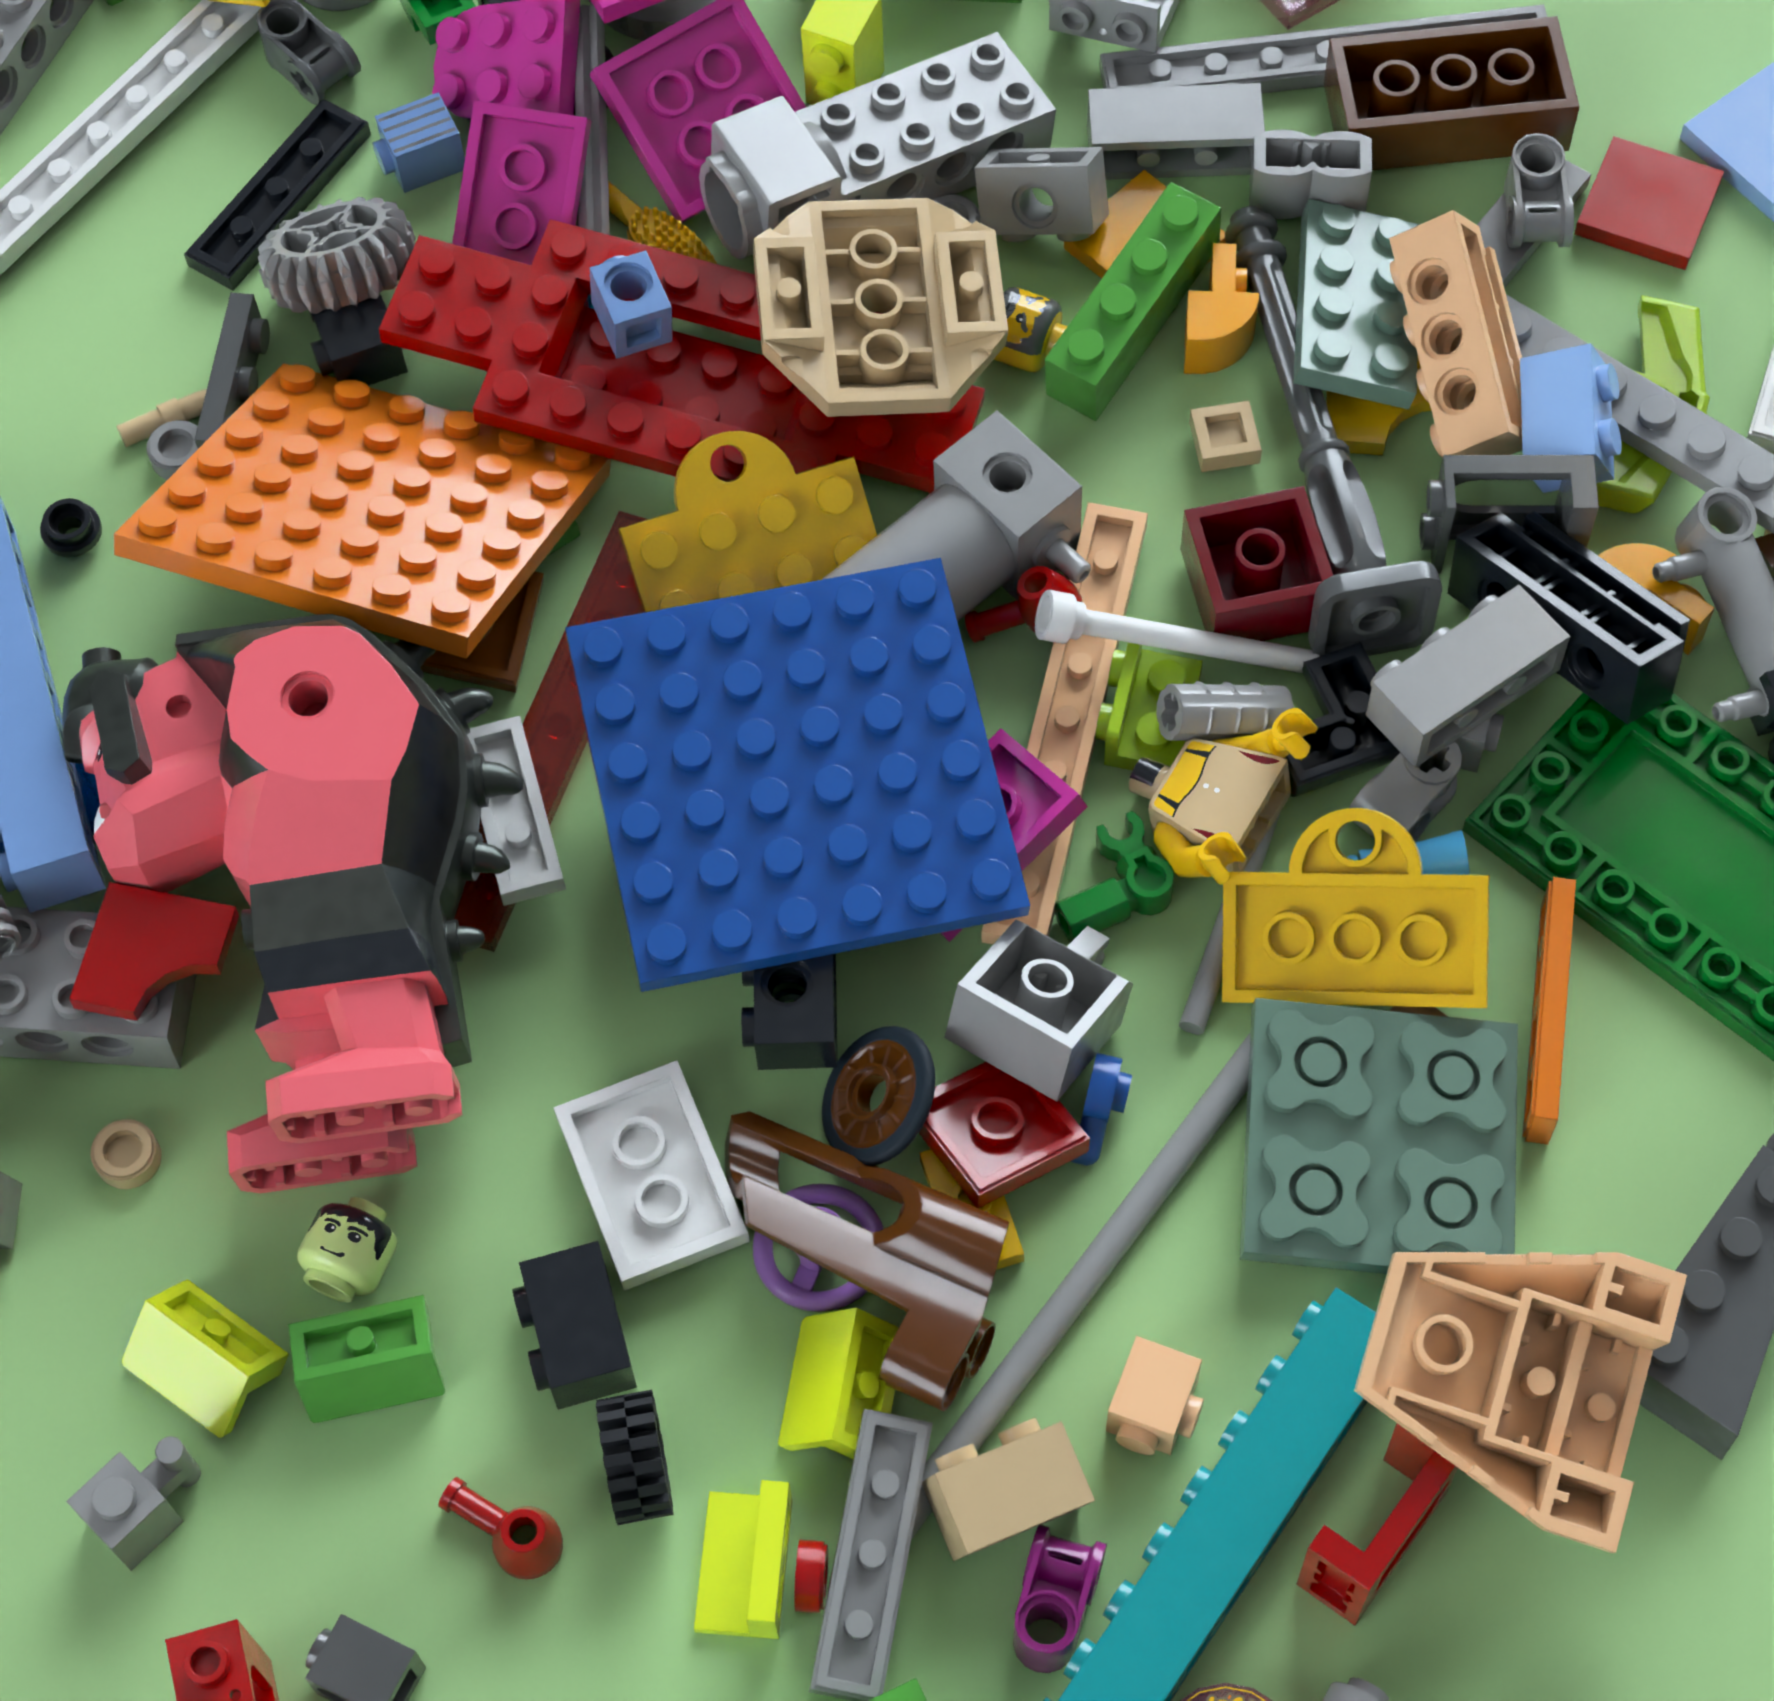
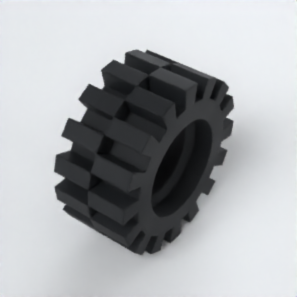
(634, 1457)

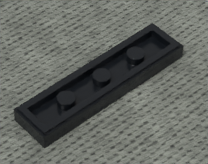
(277, 193)

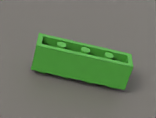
(1132, 301)

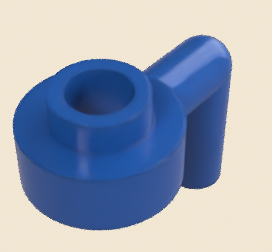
(1106, 1092)

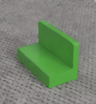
(365, 1359)

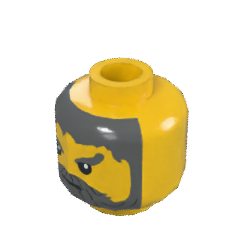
(1032, 329)

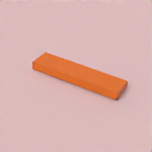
(1549, 1011)

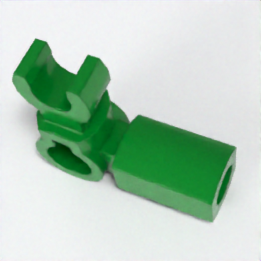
(1143, 886)

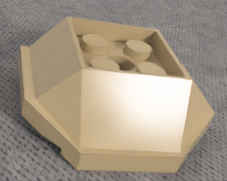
(898, 257)

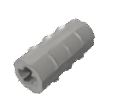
(1219, 709)

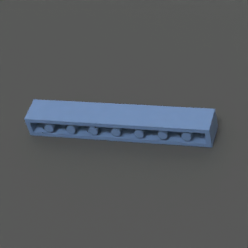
(41, 802)

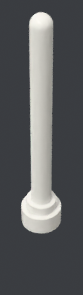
(1064, 618)

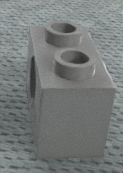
(1069, 176)

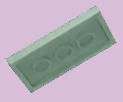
(1350, 309)

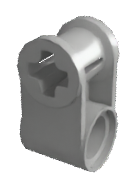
(1540, 201)
(1412, 793)

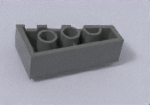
(1723, 1319)

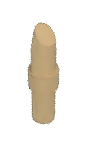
(171, 410)

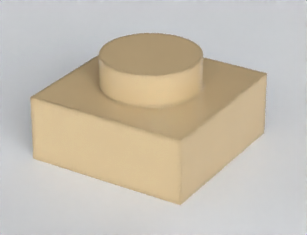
(1225, 436)

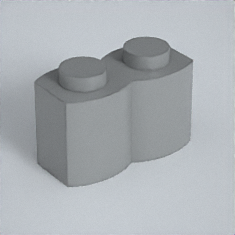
(1296, 167)

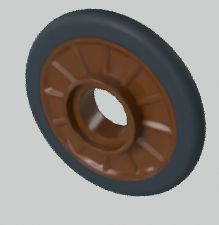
(909, 1073)

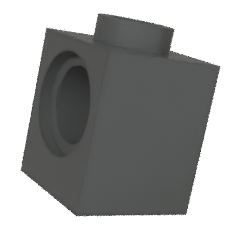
(361, 1665)

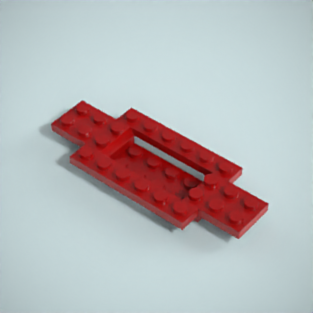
(562, 384)

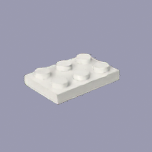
(651, 1175)

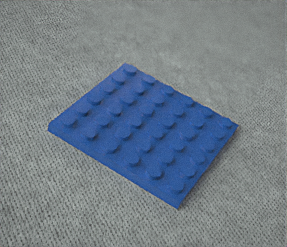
(794, 774)

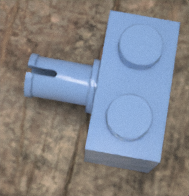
(1570, 408)

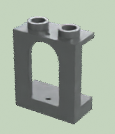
(1572, 513)

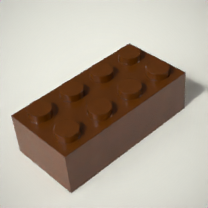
(1452, 90)

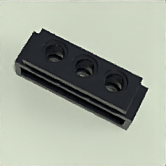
(1622, 636)
(795, 1032)

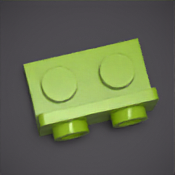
(1131, 721)

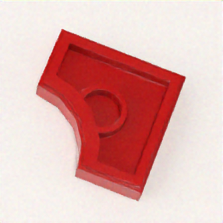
(146, 943)

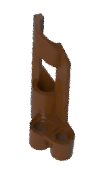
(929, 1263)

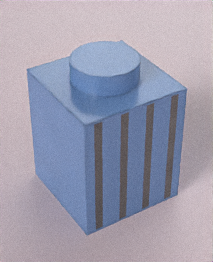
(419, 143)

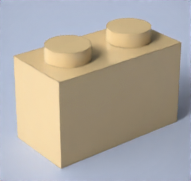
(1007, 1488)

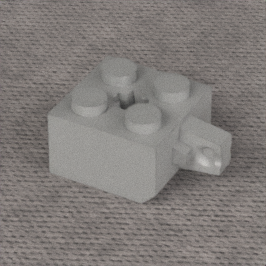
(1039, 1006)

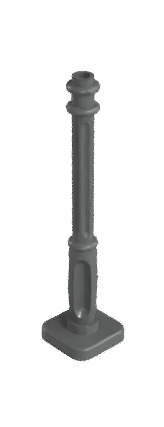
(1364, 598)

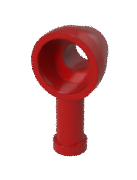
(1029, 589)
(517, 1560)

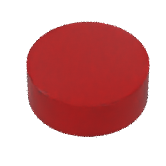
(811, 1576)

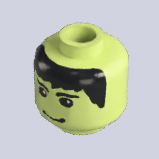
(347, 1249)

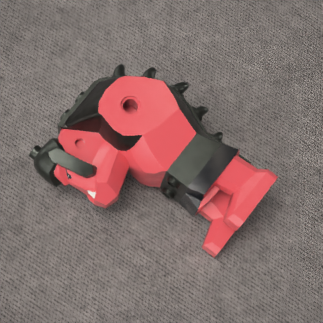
(351, 833)

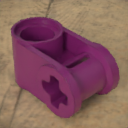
(1059, 1588)

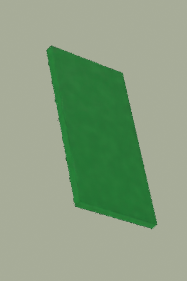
(1665, 847)

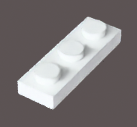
(518, 821)

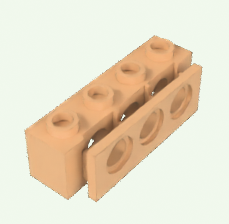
(1461, 336)

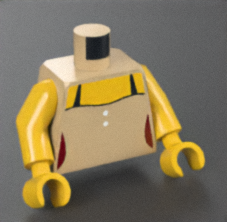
(1221, 796)

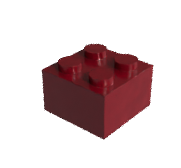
(1255, 564)

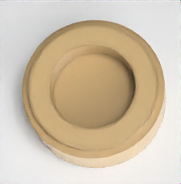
(126, 1154)

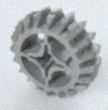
(336, 255)

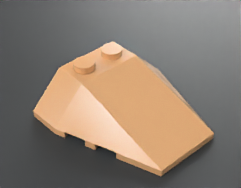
(1524, 1373)

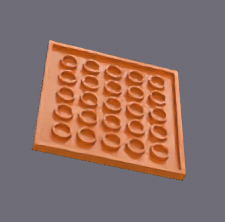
(365, 509)

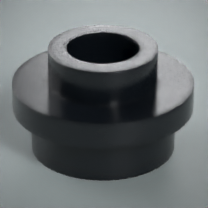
(64, 516)

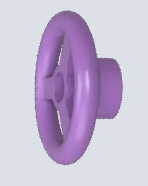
(799, 1292)

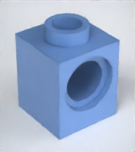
(636, 323)

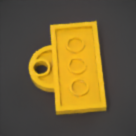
(750, 531)
(1356, 927)

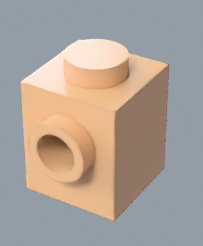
(1155, 1398)

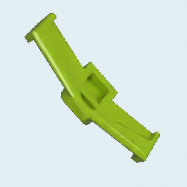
(1675, 362)

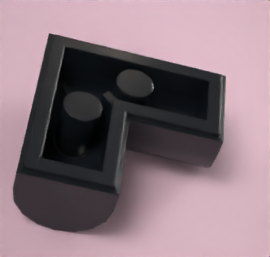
(1345, 736)

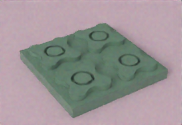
(1377, 1136)

